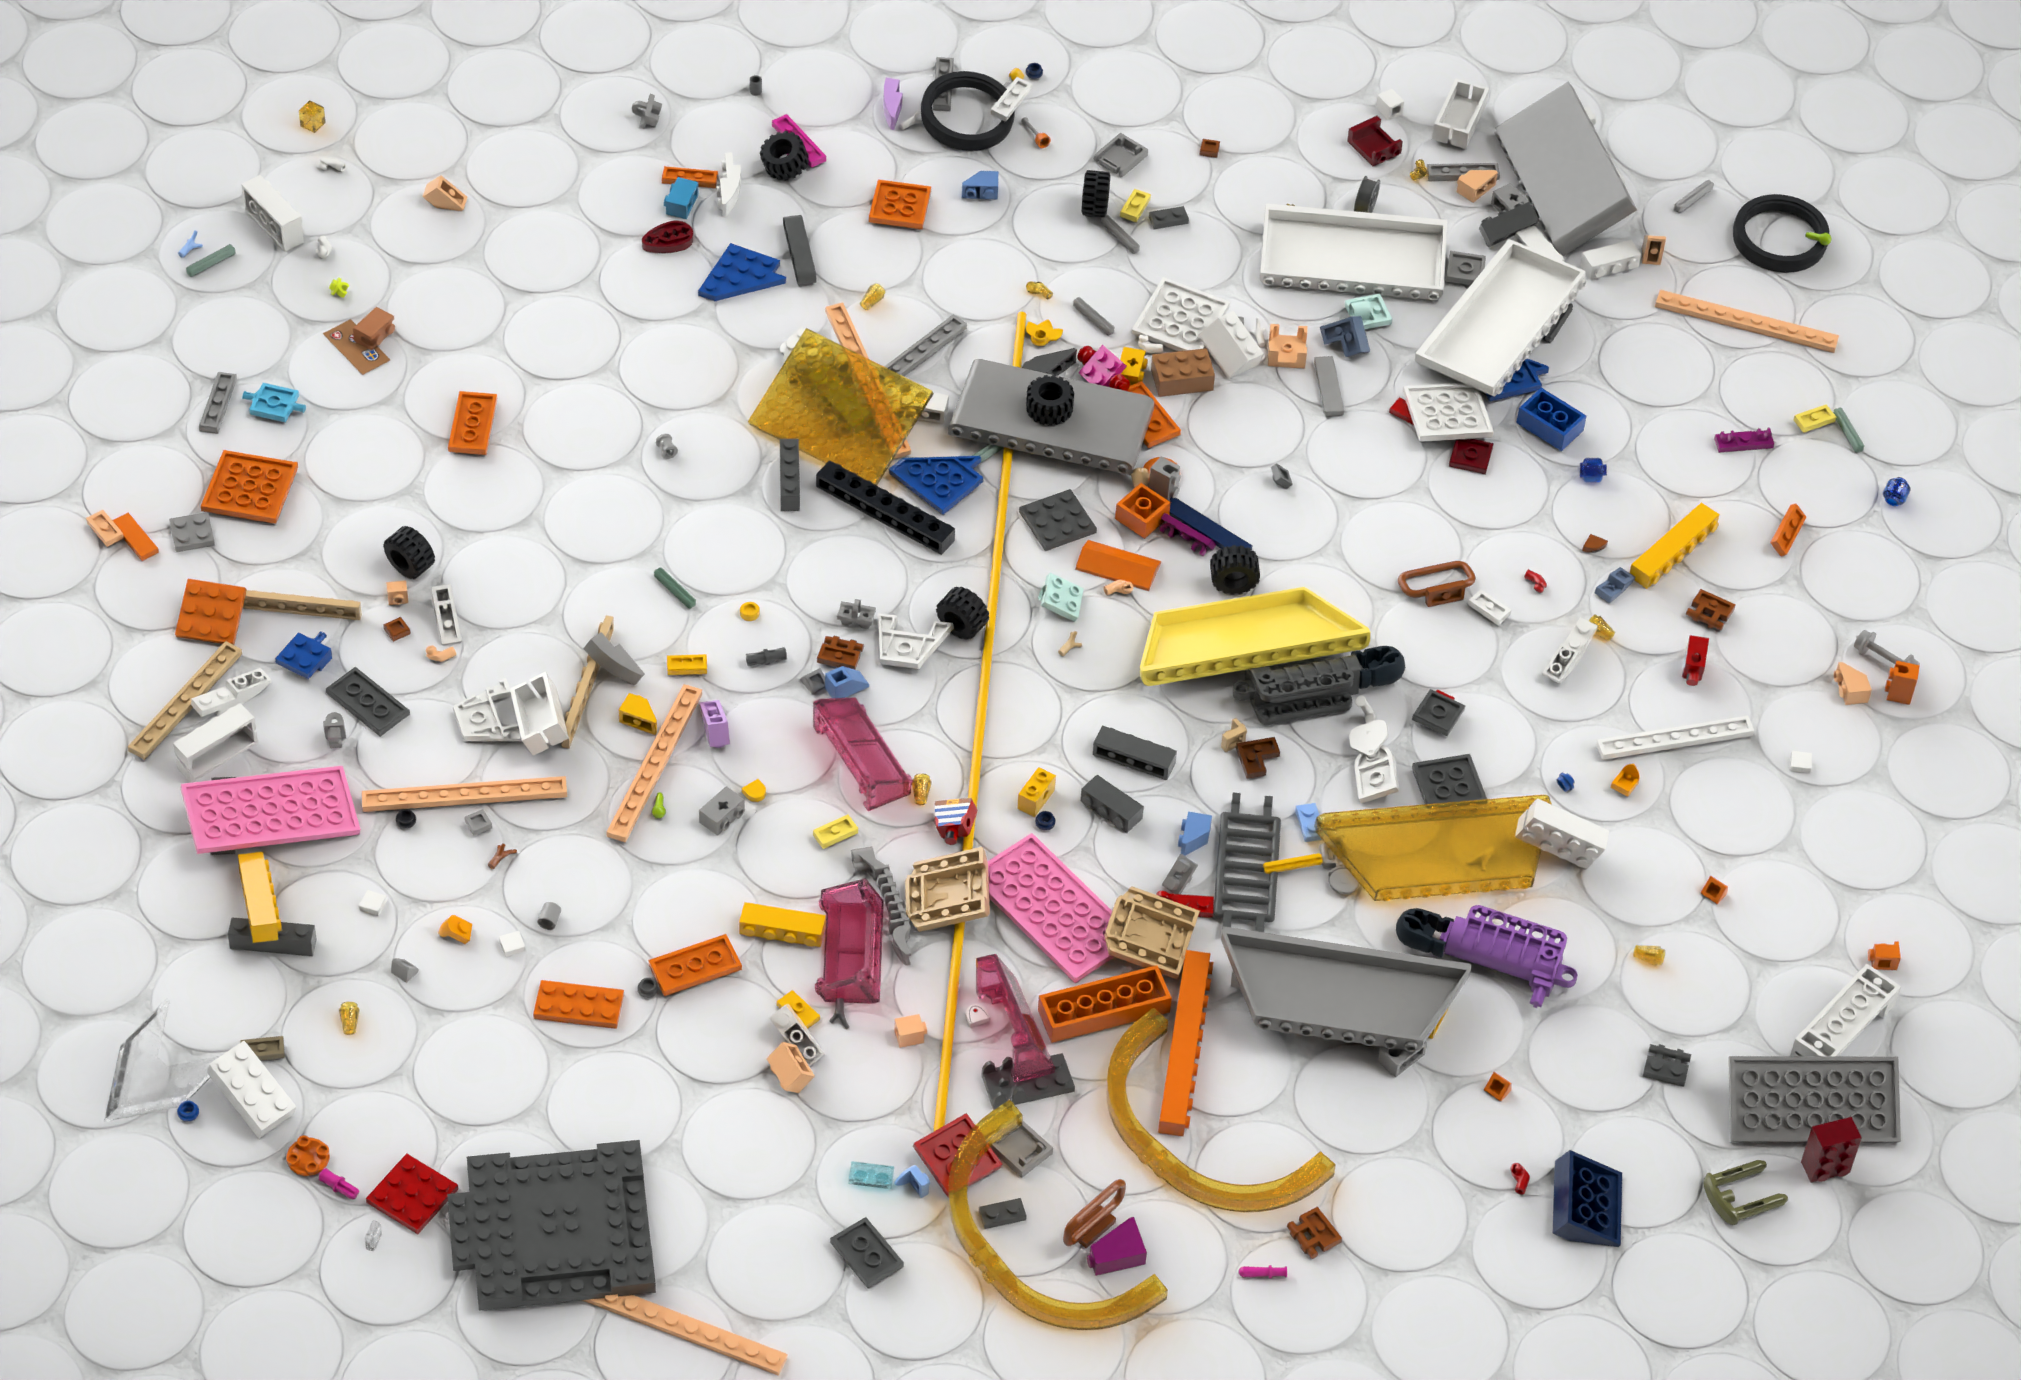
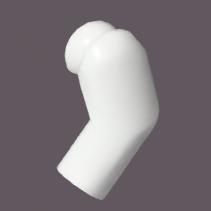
(324, 162)
(325, 247)
(1147, 346)

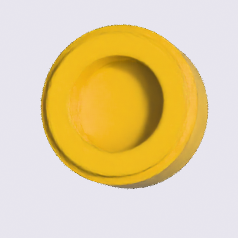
(749, 611)

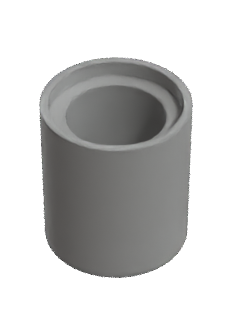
(549, 915)

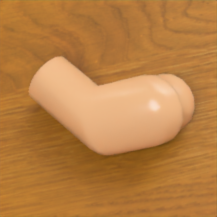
(1118, 586)
(440, 656)

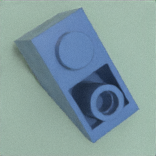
(981, 186)
(844, 682)
(1196, 832)

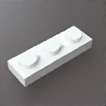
(1011, 99)

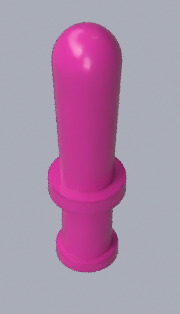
(1270, 1271)

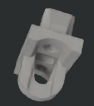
(645, 114)
(849, 613)
(334, 731)
(1184, 868)

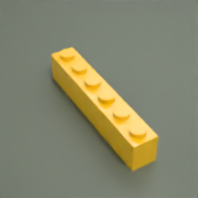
(1674, 545)
(259, 897)

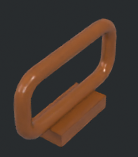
(1440, 593)
(1098, 1221)

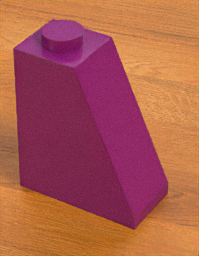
(1118, 1249)

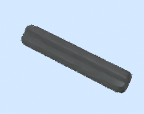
(1554, 329)

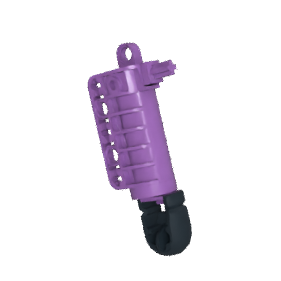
(1492, 945)

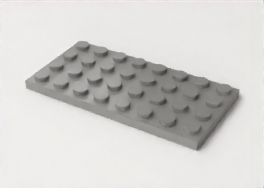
(1790, 1094)

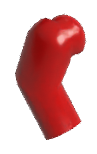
(1536, 578)
(1521, 1176)

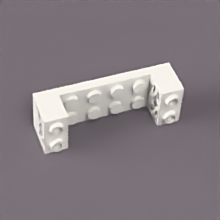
(1848, 1014)

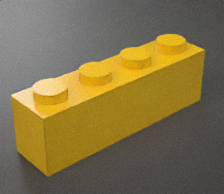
(782, 924)

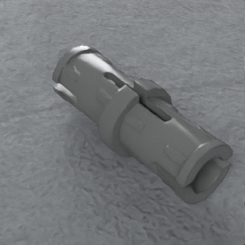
(766, 656)

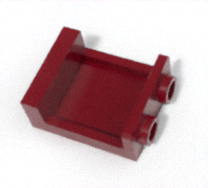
(1373, 141)

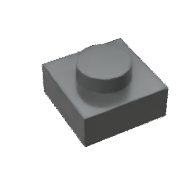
(1281, 476)

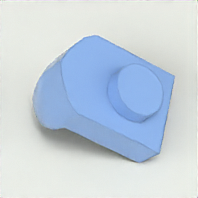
(916, 1178)

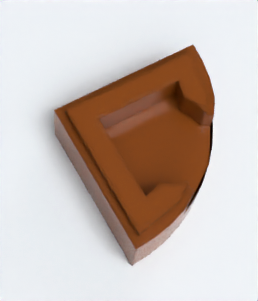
(1594, 543)

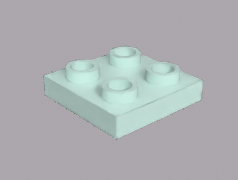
(1371, 309)
(1061, 597)

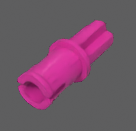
(338, 1184)

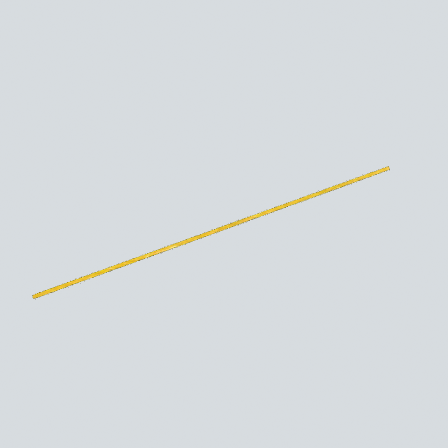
(955, 966)

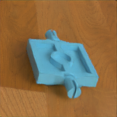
(274, 402)

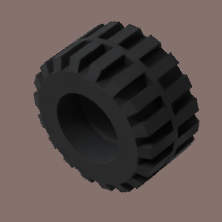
(780, 145)
(1095, 193)
(1039, 397)
(409, 552)
(1235, 569)
(963, 610)

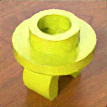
(338, 287)

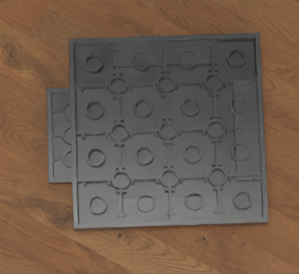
(554, 1226)

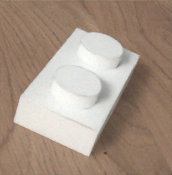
(1489, 607)

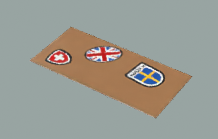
(358, 355)

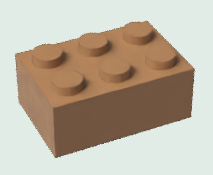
(1182, 372)

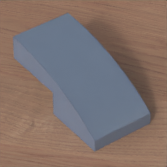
(1615, 585)

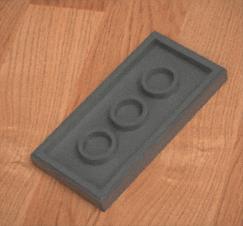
(367, 701)

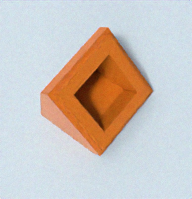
(1714, 890)
(1498, 1086)

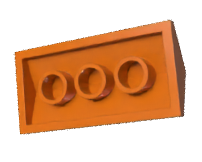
(1117, 564)

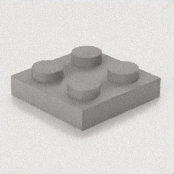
(1464, 267)
(192, 532)

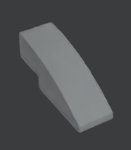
(613, 659)

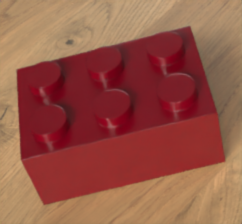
(1831, 1149)

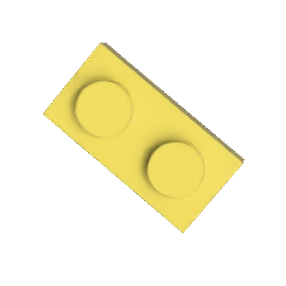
(1135, 205)
(1814, 418)
(835, 831)

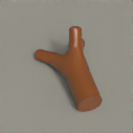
(500, 854)

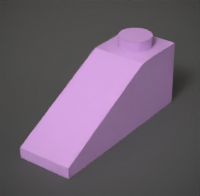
(715, 723)

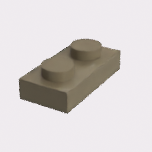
(267, 1048)

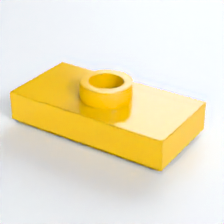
(686, 664)
(800, 1007)

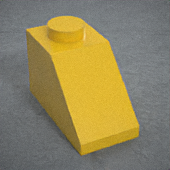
(638, 714)

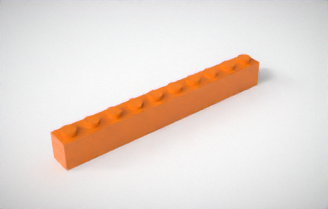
(1184, 1043)

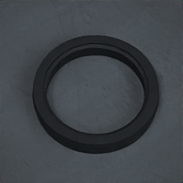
(957, 140)
(1771, 261)

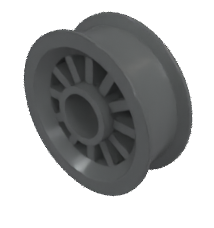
(1367, 195)

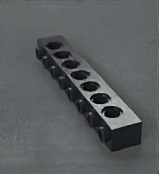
(885, 507)

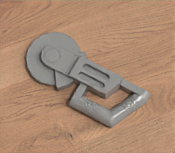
(1340, 878)

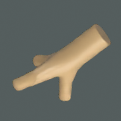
(1069, 644)

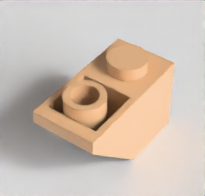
(1852, 684)

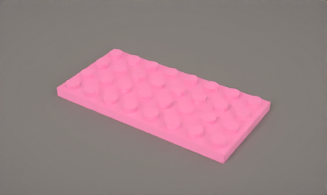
(270, 809)
(1050, 906)

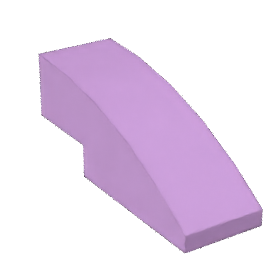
(892, 101)

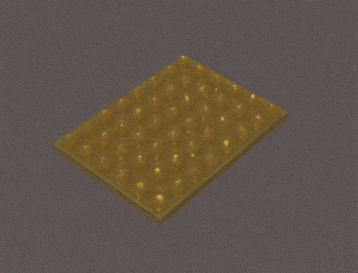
(841, 406)

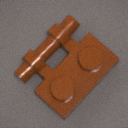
(1713, 605)
(836, 655)
(1319, 1228)

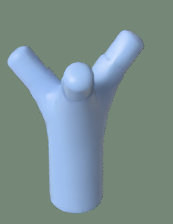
(189, 245)

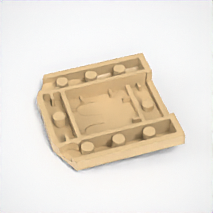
(948, 890)
(1150, 931)

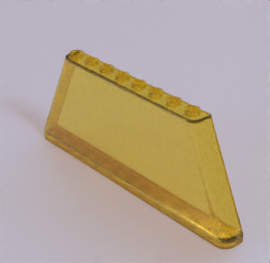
(1434, 847)

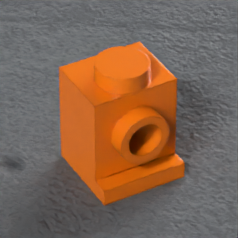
(1885, 956)

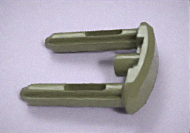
(1722, 1200)

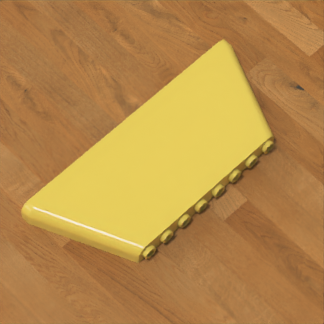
(1246, 635)

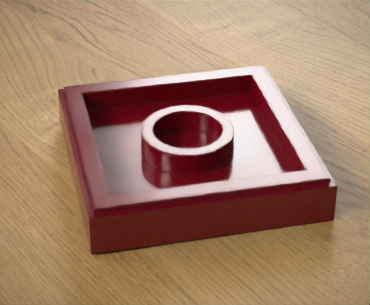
(1471, 455)

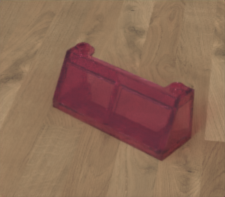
(862, 750)
(852, 943)
(1029, 1050)

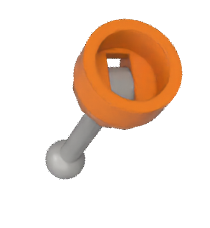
(1041, 139)

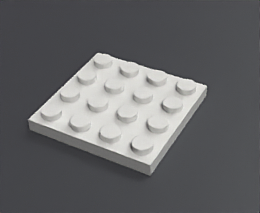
(1179, 315)
(1447, 412)

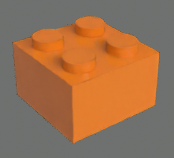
(1142, 510)

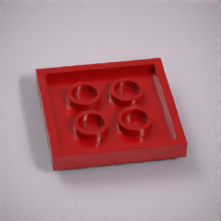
(941, 1146)
(412, 1193)

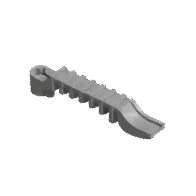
(898, 923)

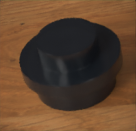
(405, 819)

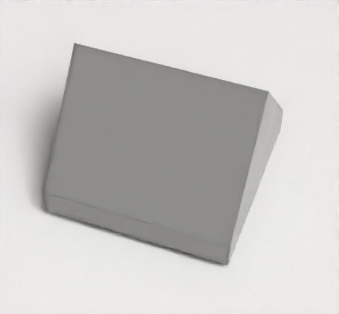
(403, 969)

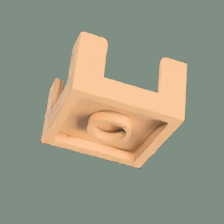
(1287, 349)

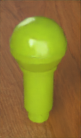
(1824, 238)
(658, 810)

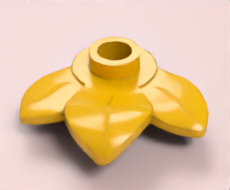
(1043, 332)

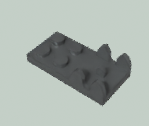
(1002, 1088)

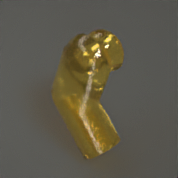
(1420, 171)
(1039, 288)

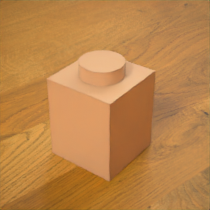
(910, 1030)

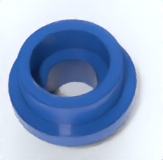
(1565, 781)
(185, 1107)

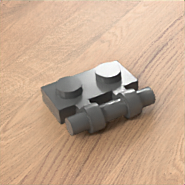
(1666, 1070)

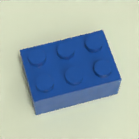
(1551, 419)

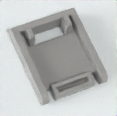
(1119, 159)
(1019, 1146)

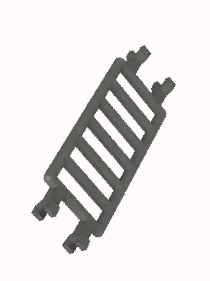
(1223, 864)

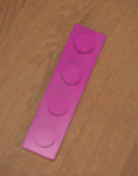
(785, 123)

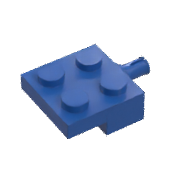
(305, 655)

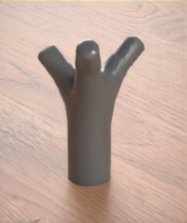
(839, 1012)

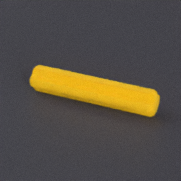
(1293, 863)

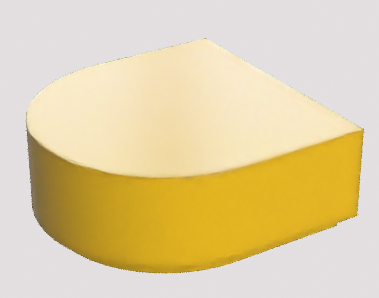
(755, 791)

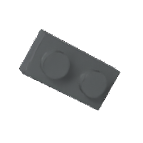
(1168, 217)
(1002, 1213)

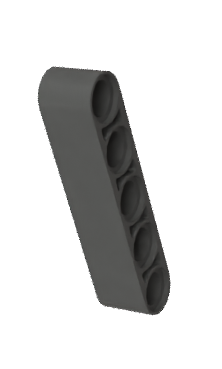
(799, 249)

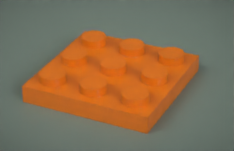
(900, 204)
(210, 611)

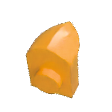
(1626, 780)
(456, 928)

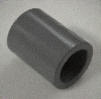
(755, 85)

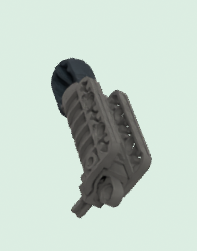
(1317, 684)

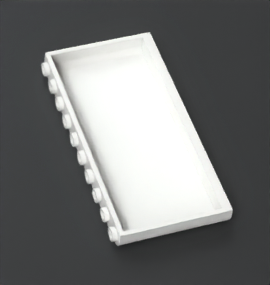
(1353, 252)
(1501, 317)

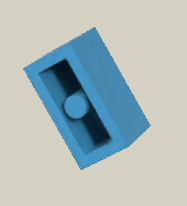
(681, 198)

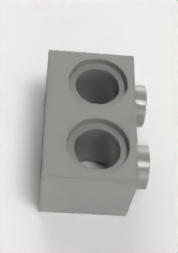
(1402, 1059)

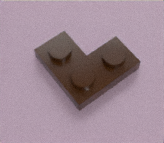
(1254, 752)

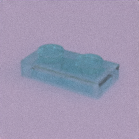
(871, 1175)

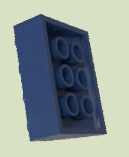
(1587, 1201)

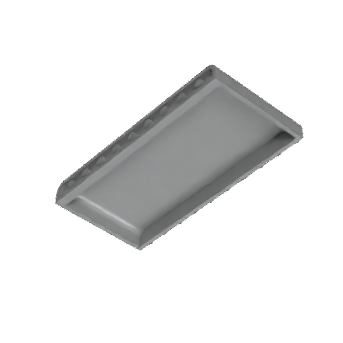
(1564, 169)
(1101, 433)

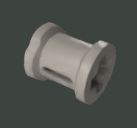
(666, 446)

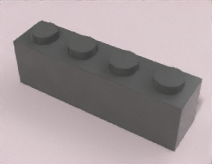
(789, 475)
(1134, 752)
(293, 939)

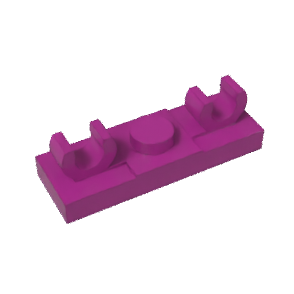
(1744, 440)
(1186, 533)

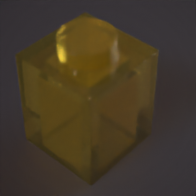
(312, 116)

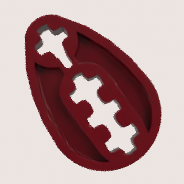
(660, 233)

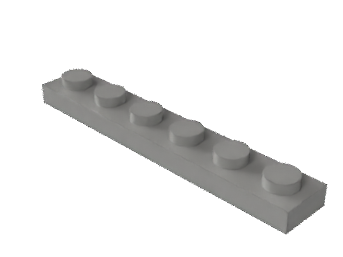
(927, 345)

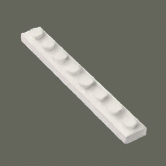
(1675, 737)

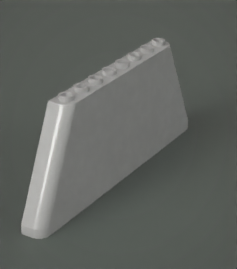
(1342, 988)

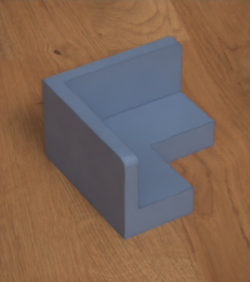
(1351, 334)

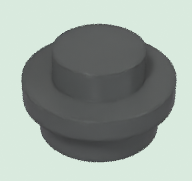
(648, 987)

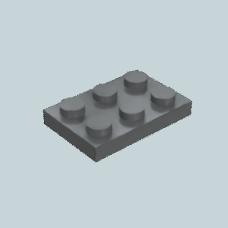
(867, 1252)

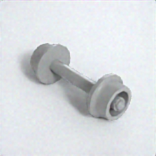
(1866, 641)

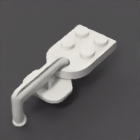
(1375, 764)

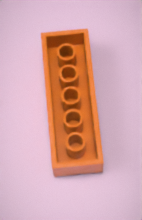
(1103, 1003)

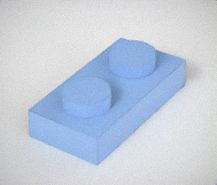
(1306, 816)

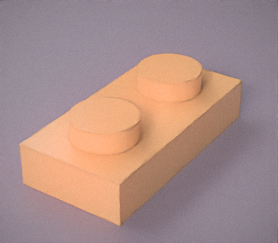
(104, 528)

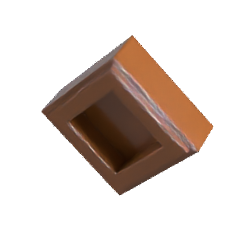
(1209, 148)
(396, 629)

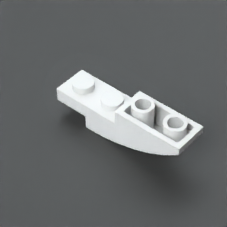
(729, 185)
(1570, 651)
(237, 690)

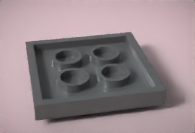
(1057, 520)
(1448, 780)

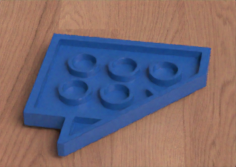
(740, 273)
(1523, 380)
(939, 480)

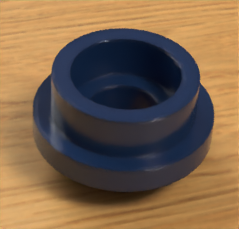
(1034, 70)
(1045, 816)

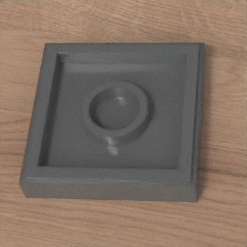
(1438, 712)

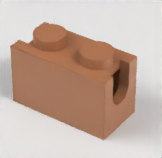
(374, 328)

